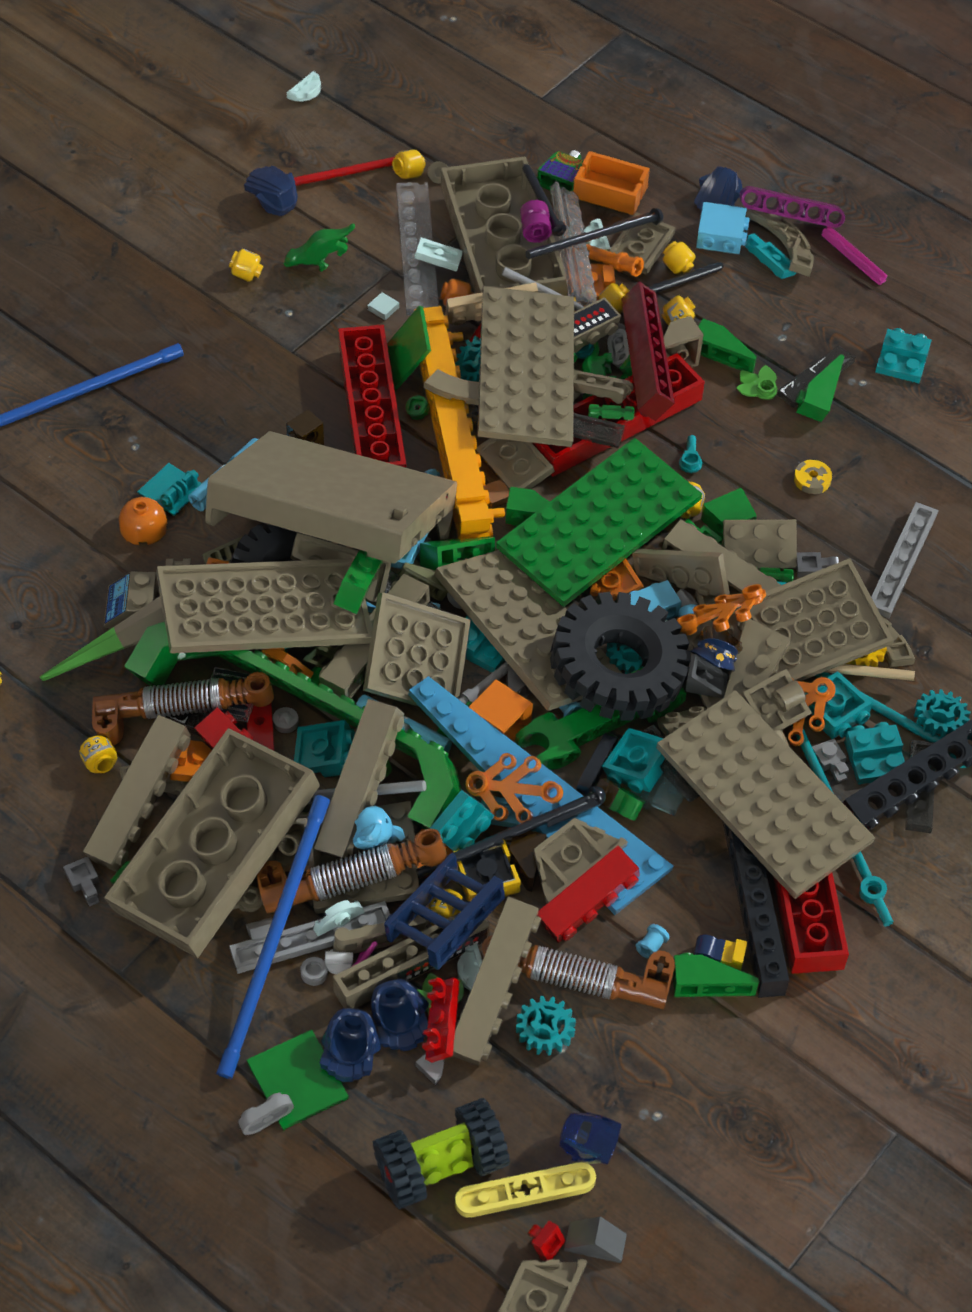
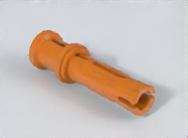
(620, 261)

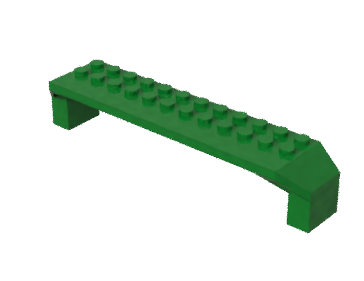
(154, 663)

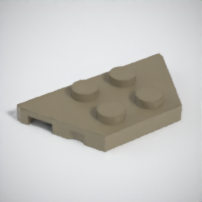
(570, 854)
(543, 1286)

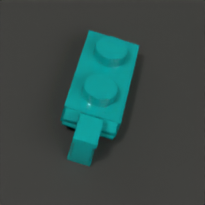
(770, 256)

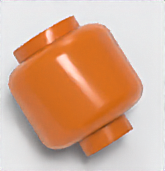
(453, 289)

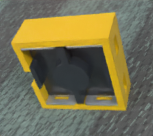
(488, 864)

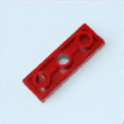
(261, 726)

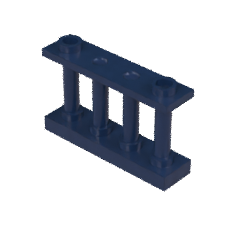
(455, 930)

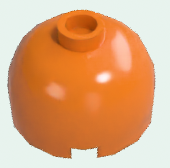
(142, 521)

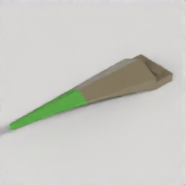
(117, 638)

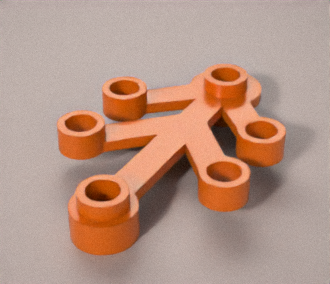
(724, 608)
(820, 701)
(509, 787)

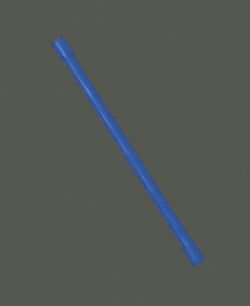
(163, 356)
(232, 1052)

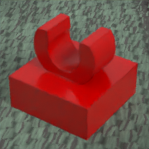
(546, 1240)

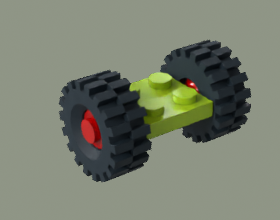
(471, 1143)

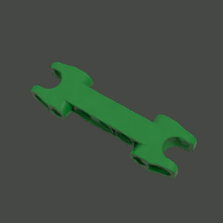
(566, 735)

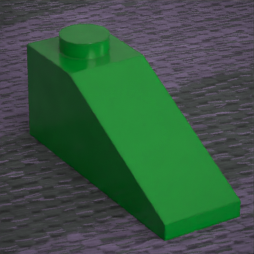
(724, 347)
(818, 395)
(444, 552)
(707, 977)

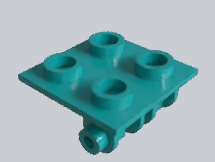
(171, 488)

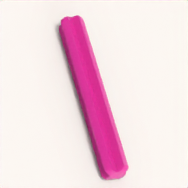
(854, 255)

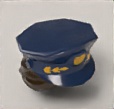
(718, 648)

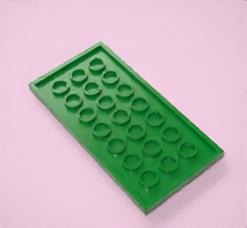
(598, 521)

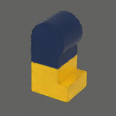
(721, 950)

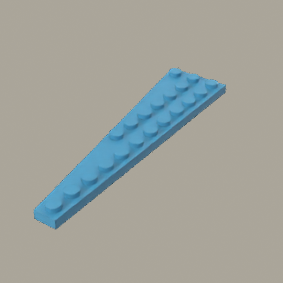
(485, 745)

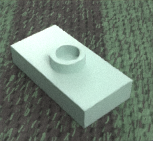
(438, 254)

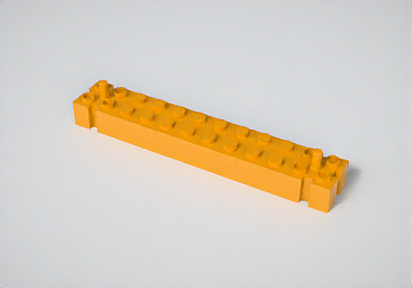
(454, 436)

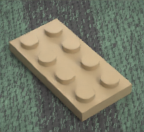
(470, 306)

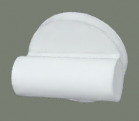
(338, 961)

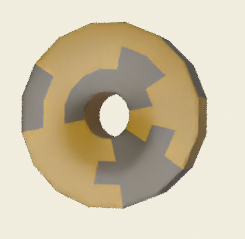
(809, 484)

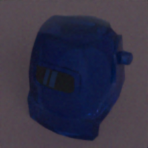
(589, 1137)

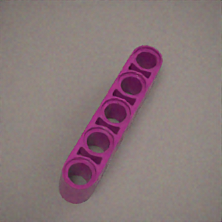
(800, 213)

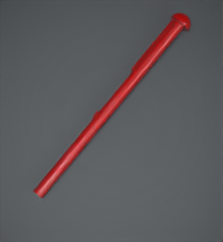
(334, 173)

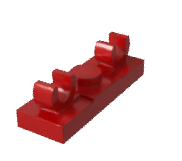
(441, 1019)

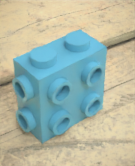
(722, 228)

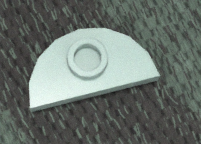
(305, 89)
(602, 242)
(338, 916)
(469, 966)

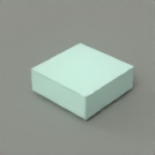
(383, 306)

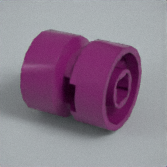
(535, 221)

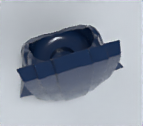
(719, 188)
(273, 189)
(399, 1014)
(349, 1045)

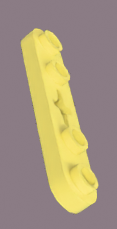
(553, 1183)

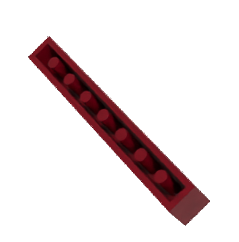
(647, 352)

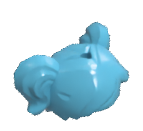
(375, 829)

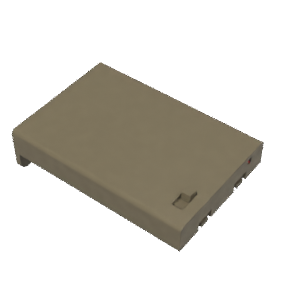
(330, 495)

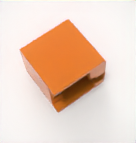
(503, 709)

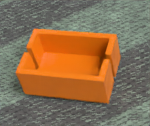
(611, 182)

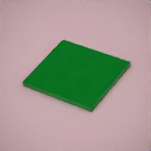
(408, 347)
(296, 1071)

